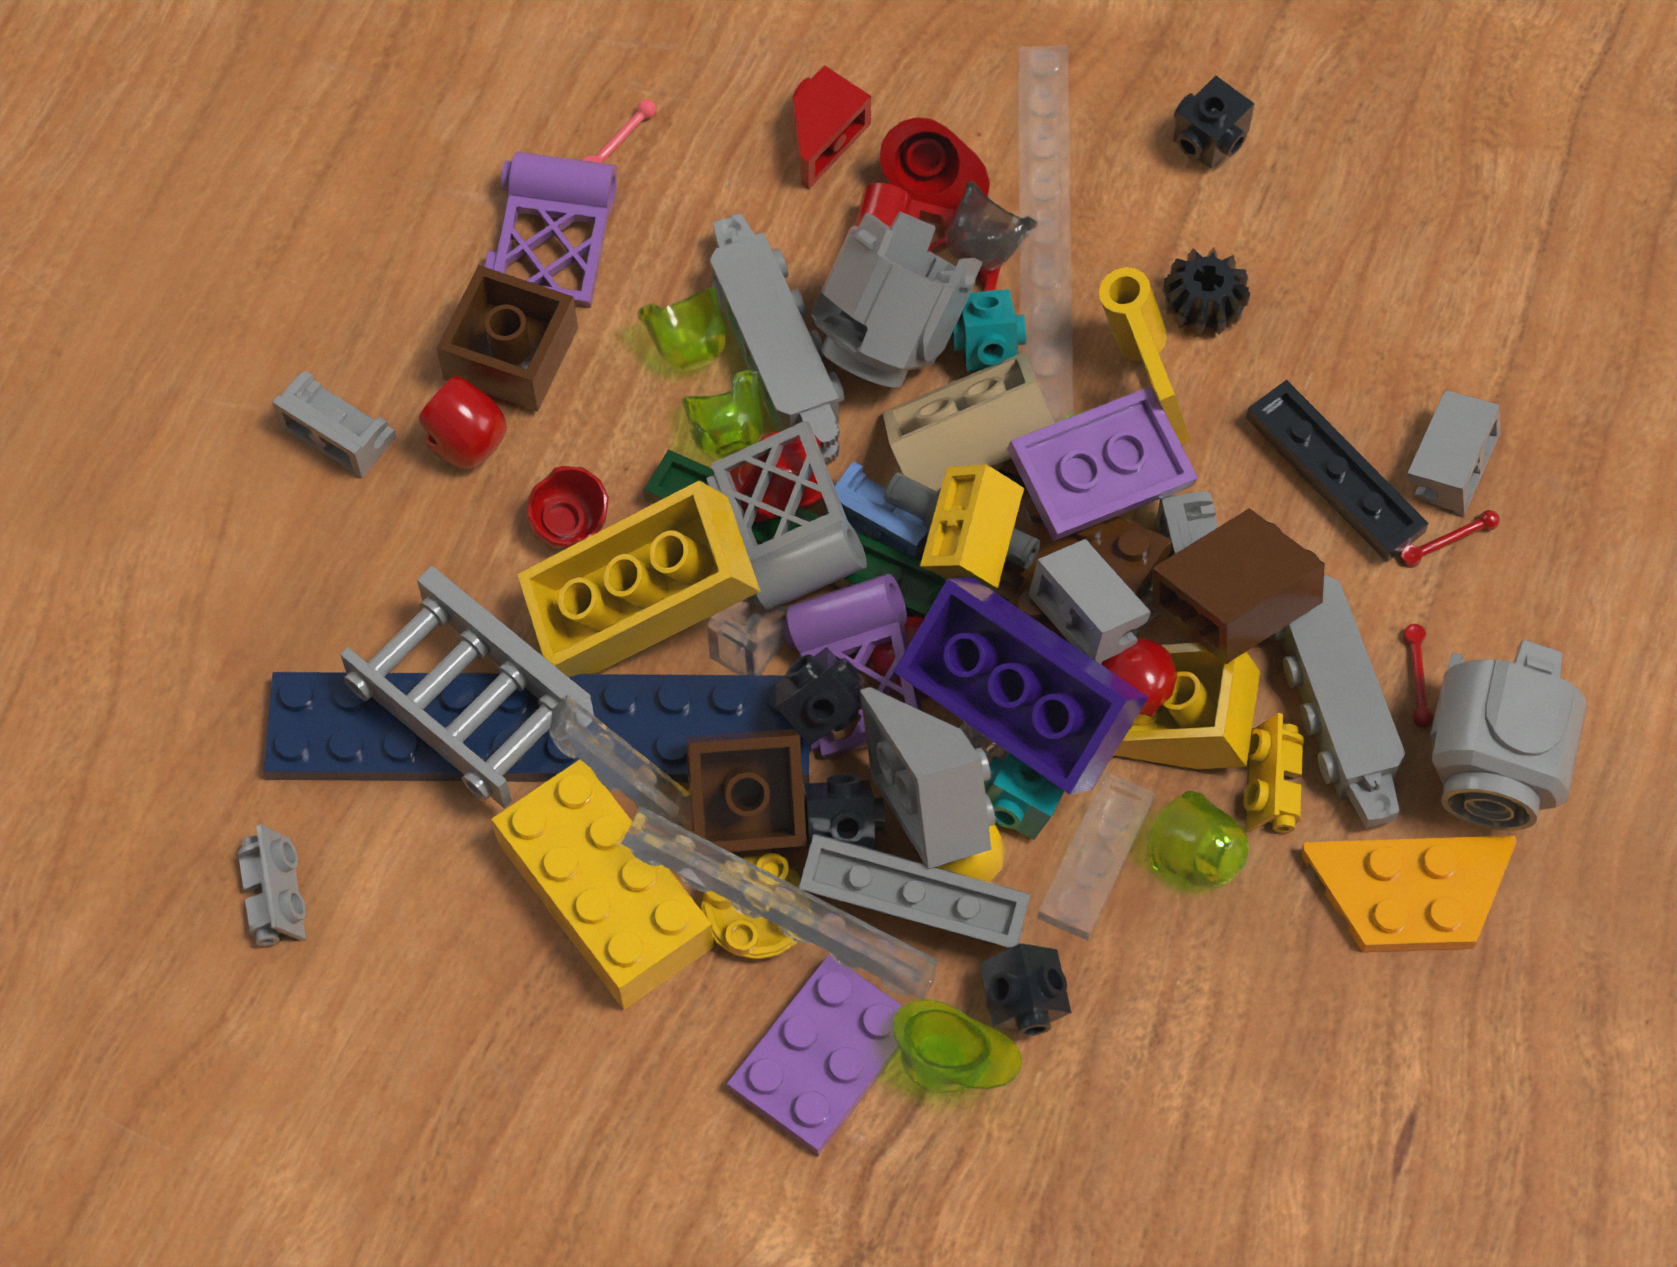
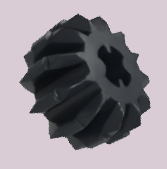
(1206, 291)

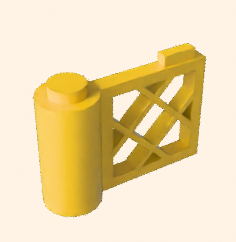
(1141, 334)

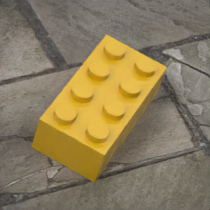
(639, 581)
(617, 911)

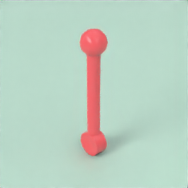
(645, 110)

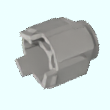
(891, 300)
(1506, 737)

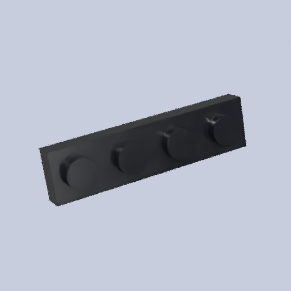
(1337, 470)

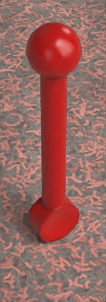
(1412, 554)
(1414, 637)

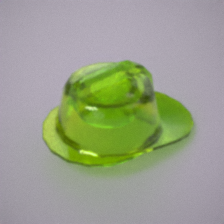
(952, 1051)

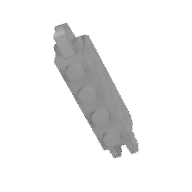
(773, 334)
(1344, 706)

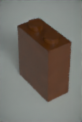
(1238, 585)

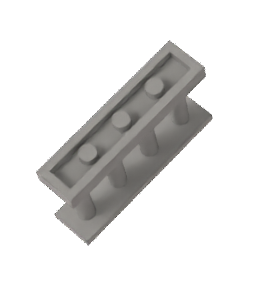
(480, 637)

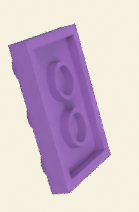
(1102, 463)
(820, 1055)

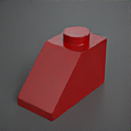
(827, 121)

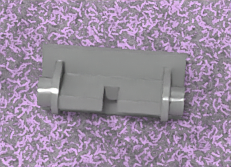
(271, 864)

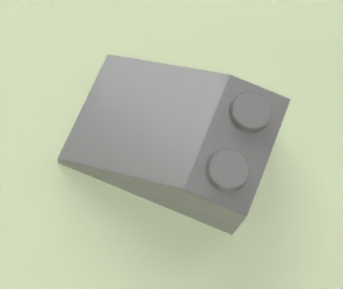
(928, 779)

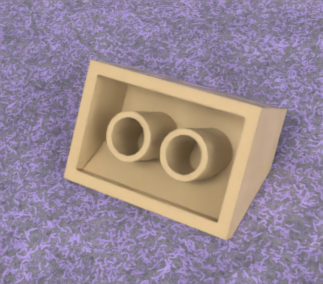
(967, 421)

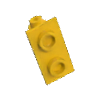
(1274, 752)

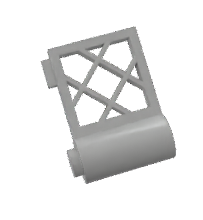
(807, 555)

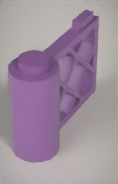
(560, 190)
(849, 623)

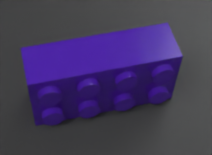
(1020, 684)

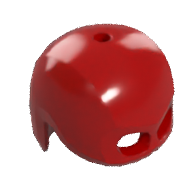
(462, 424)

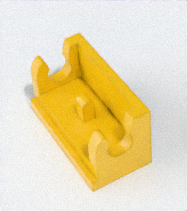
(972, 524)

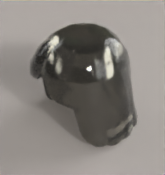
(985, 230)

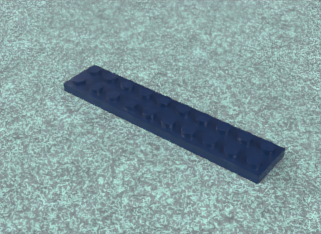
(331, 734)

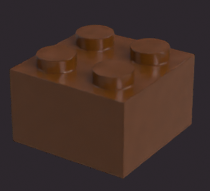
(508, 337)
(747, 789)

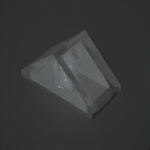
(746, 636)

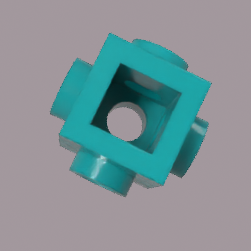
(988, 329)
(1021, 796)

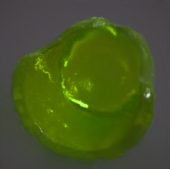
(688, 331)
(727, 420)
(1197, 842)

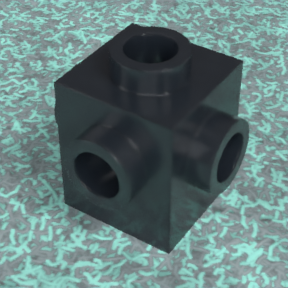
(1213, 122)
(819, 695)
(843, 810)
(1025, 989)

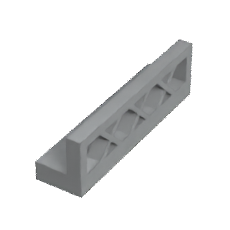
(914, 891)

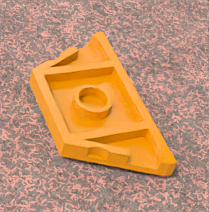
(1412, 889)

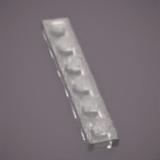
(794, 910)

